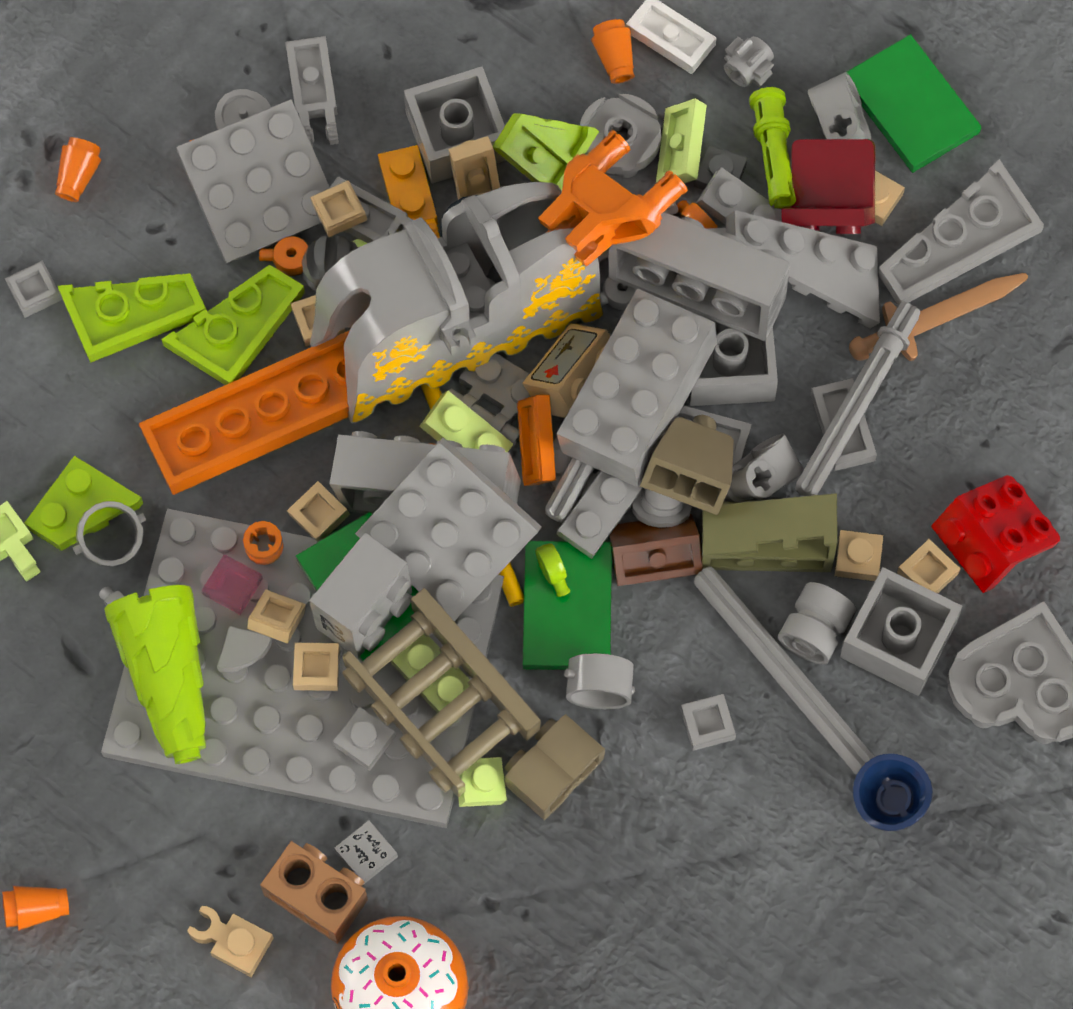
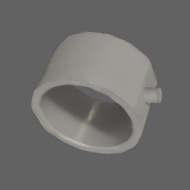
(136, 519)
(599, 681)

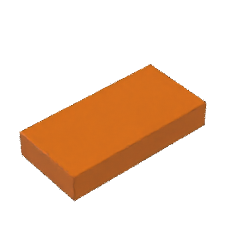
(536, 440)

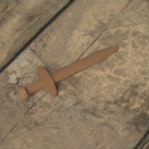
(941, 313)

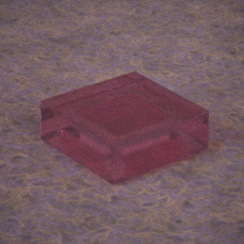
(232, 584)

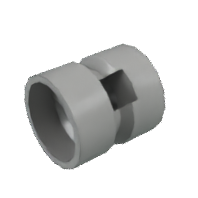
(819, 618)

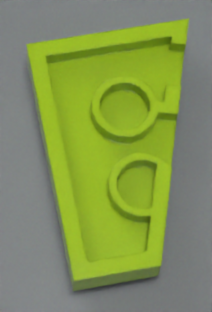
(125, 314)
(238, 328)

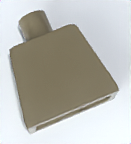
(692, 464)

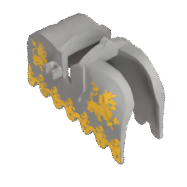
(426, 305)

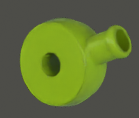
(552, 568)

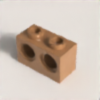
(308, 899)

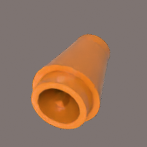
(614, 48)
(76, 168)
(33, 905)

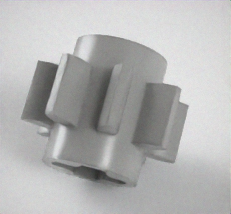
(748, 61)

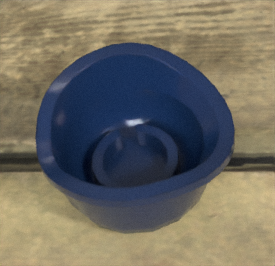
(892, 792)

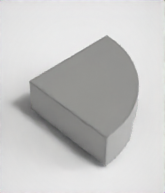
(242, 649)

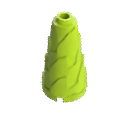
(159, 648)

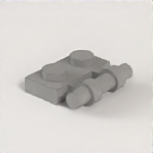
(501, 385)

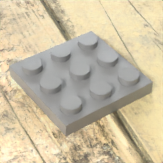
(255, 180)
(450, 528)

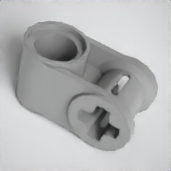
(839, 108)
(764, 470)

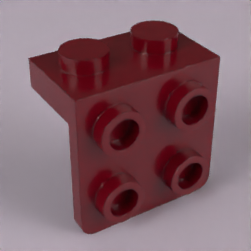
(832, 184)

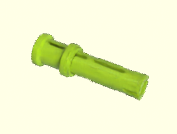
(772, 131)

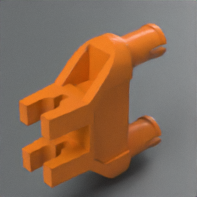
(602, 208)

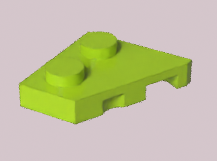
(542, 146)
(70, 497)

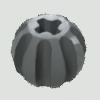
(322, 256)

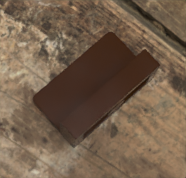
(655, 553)

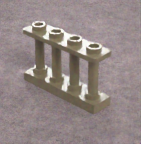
(455, 652)

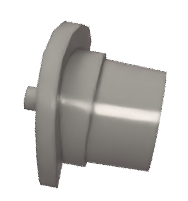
(238, 106)
(659, 510)

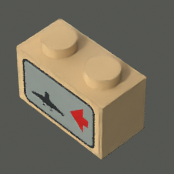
(567, 366)

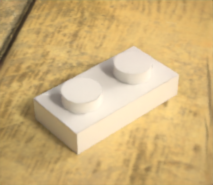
(671, 35)

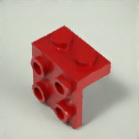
(994, 530)

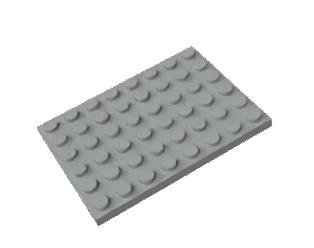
(256, 722)

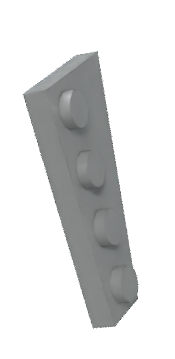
(974, 229)
(820, 263)

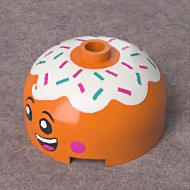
(411, 947)

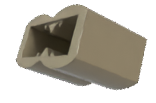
(553, 766)

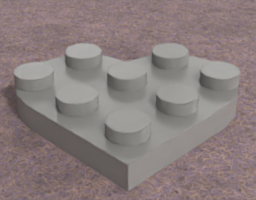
(1018, 676)

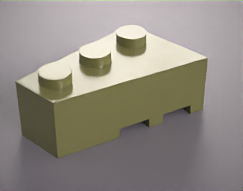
(772, 535)

